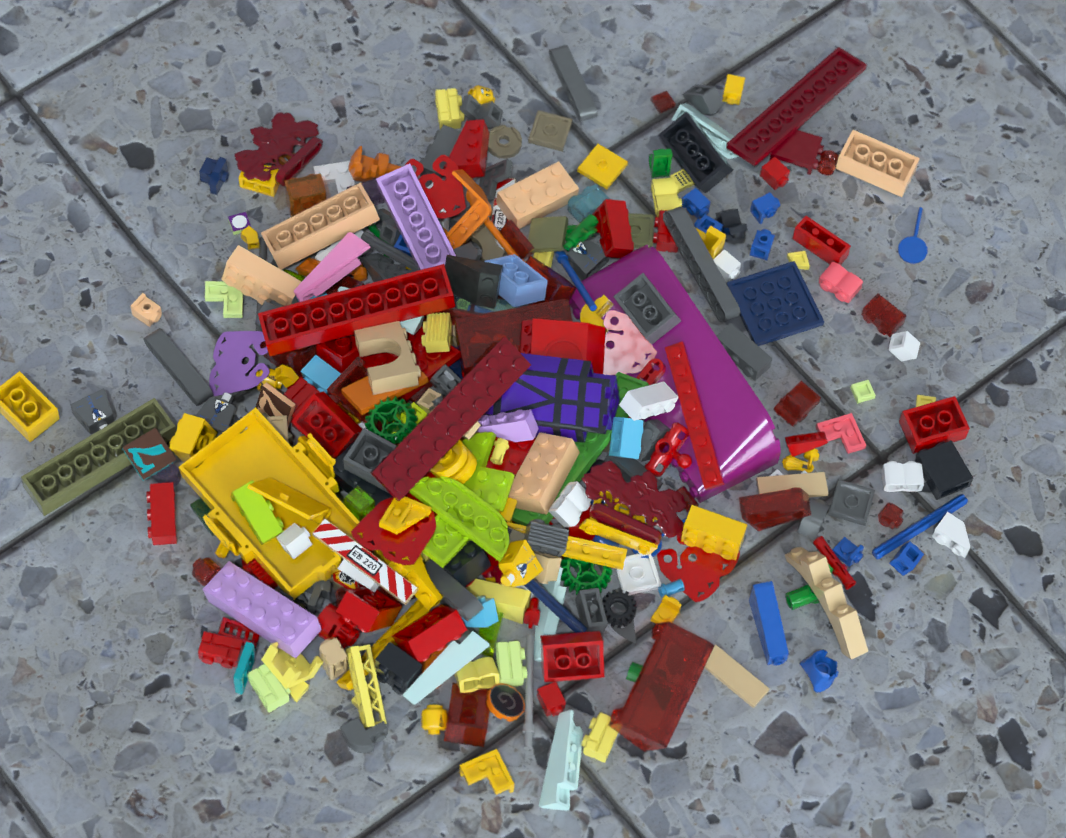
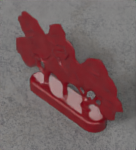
(276, 142)
(640, 497)

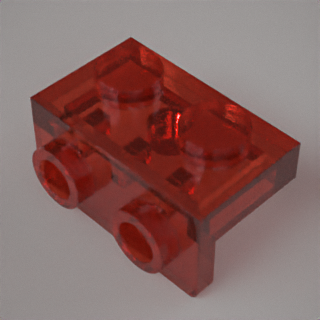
(517, 240)

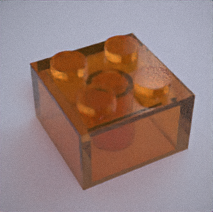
(304, 193)

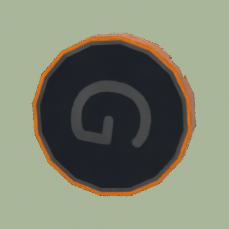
(505, 702)

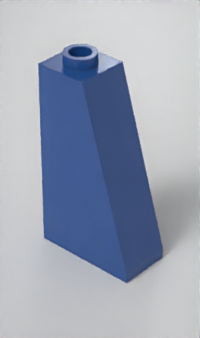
(768, 623)

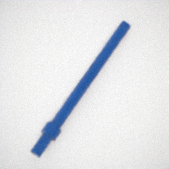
(562, 259)

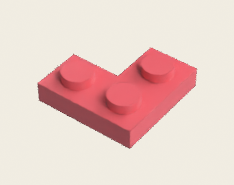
(844, 428)

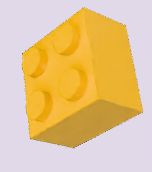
(191, 436)

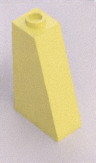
(508, 600)

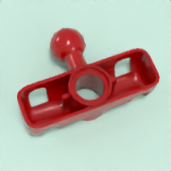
(670, 438)

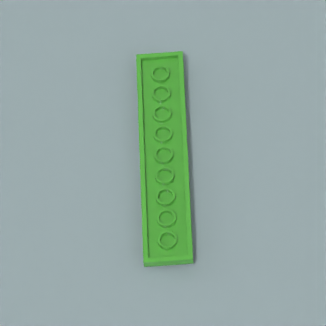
(589, 451)

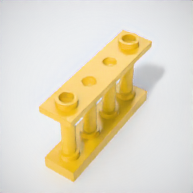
(592, 527)

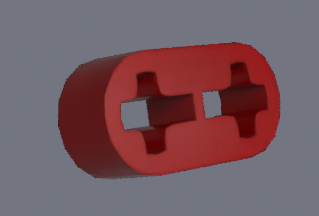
(651, 375)

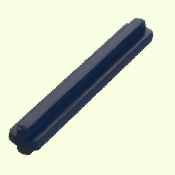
(555, 606)

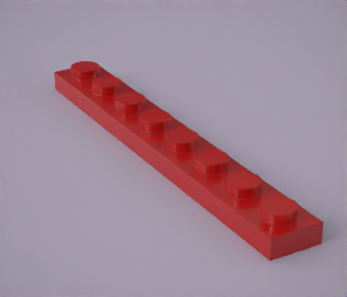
(694, 416)

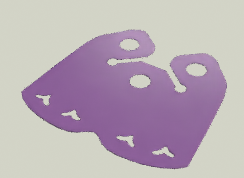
(230, 365)

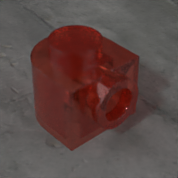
(891, 516)

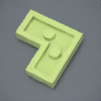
(231, 296)

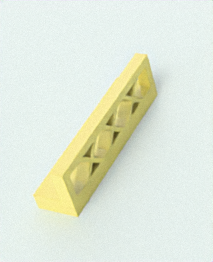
(361, 687)

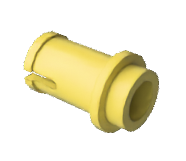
(501, 446)

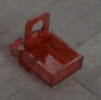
(797, 404)

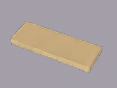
(812, 483)
(736, 677)

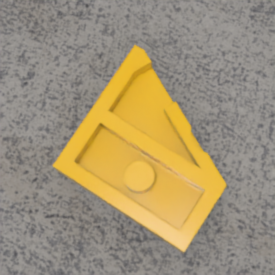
(403, 514)

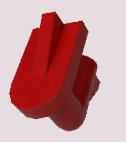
(532, 614)

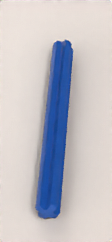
(919, 526)

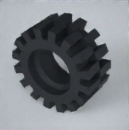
(627, 601)

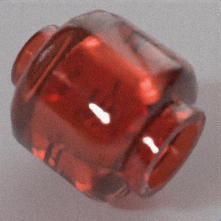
(205, 570)

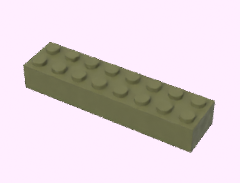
(93, 458)

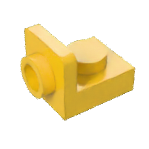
(667, 610)

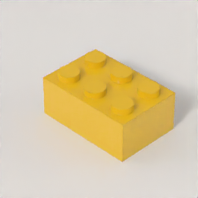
(26, 407)
(713, 533)

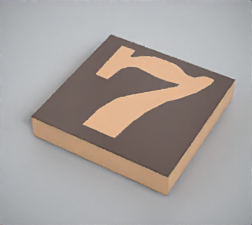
(274, 403)

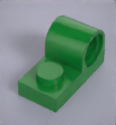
(660, 163)

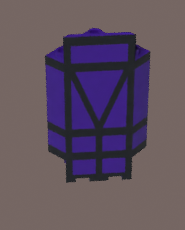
(563, 397)

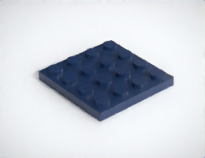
(775, 303)

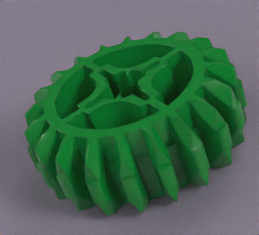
(396, 408)
(587, 576)

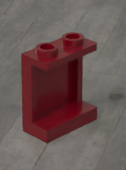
(800, 149)

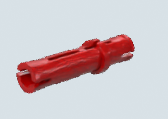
(839, 569)

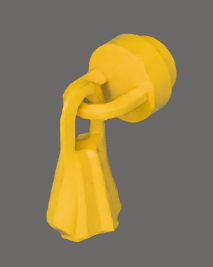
(793, 463)

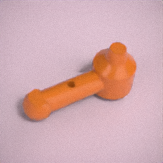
(359, 273)

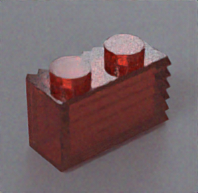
(883, 315)

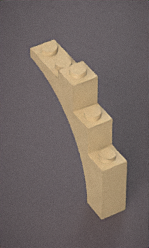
(843, 618)

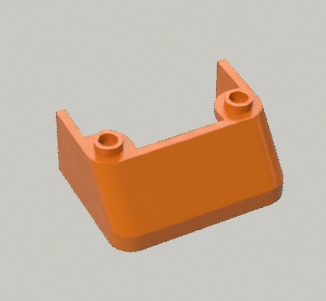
(474, 216)

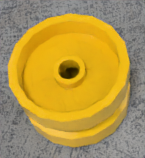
(456, 463)

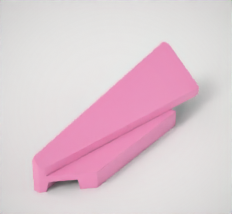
(333, 267)

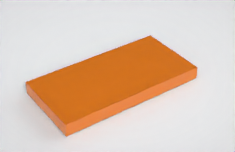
(362, 398)

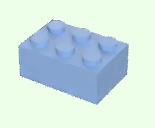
(519, 281)

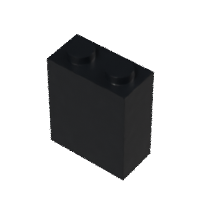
(944, 469)

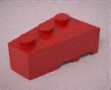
(471, 148)
(614, 228)

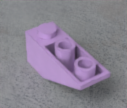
(511, 426)

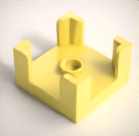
(287, 668)

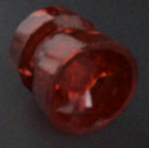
(827, 163)

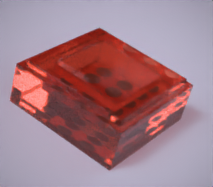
(663, 102)

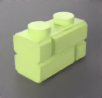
(509, 663)
(268, 688)

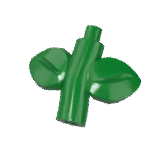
(580, 232)

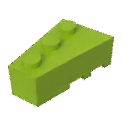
(257, 513)

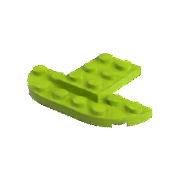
(488, 483)
(460, 518)

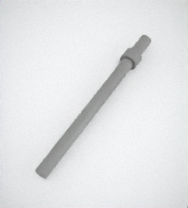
(529, 727)

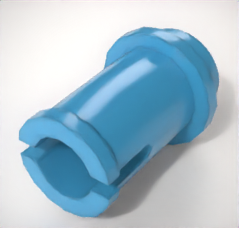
(671, 588)

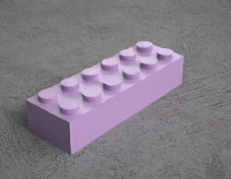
(414, 217)
(262, 609)

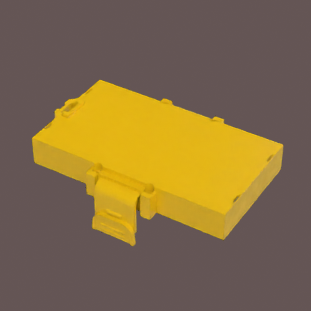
(256, 455)

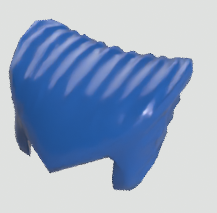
(820, 670)

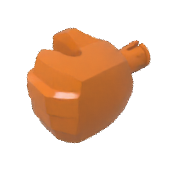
(367, 168)

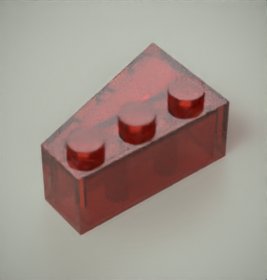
(774, 508)

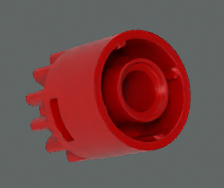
(335, 627)

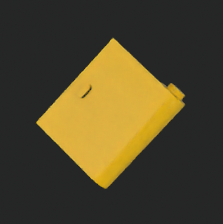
(291, 499)

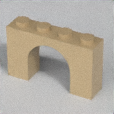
(389, 339)

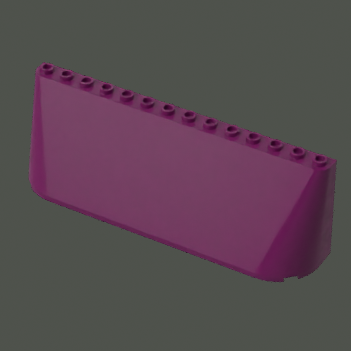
(732, 410)

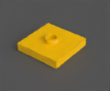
(602, 166)

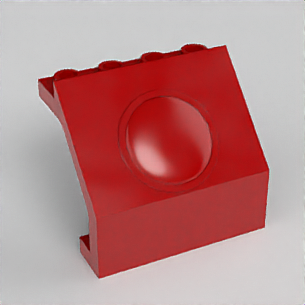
(565, 340)

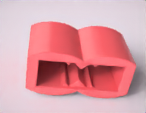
(840, 282)

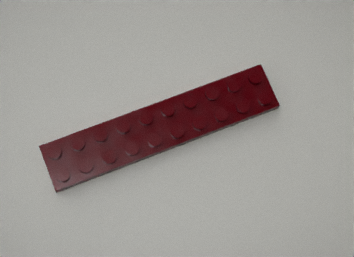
(796, 106)
(450, 419)

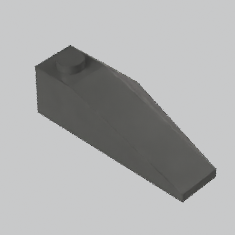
(382, 267)

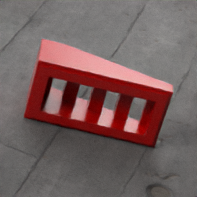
(805, 442)
(231, 624)

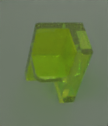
(491, 635)

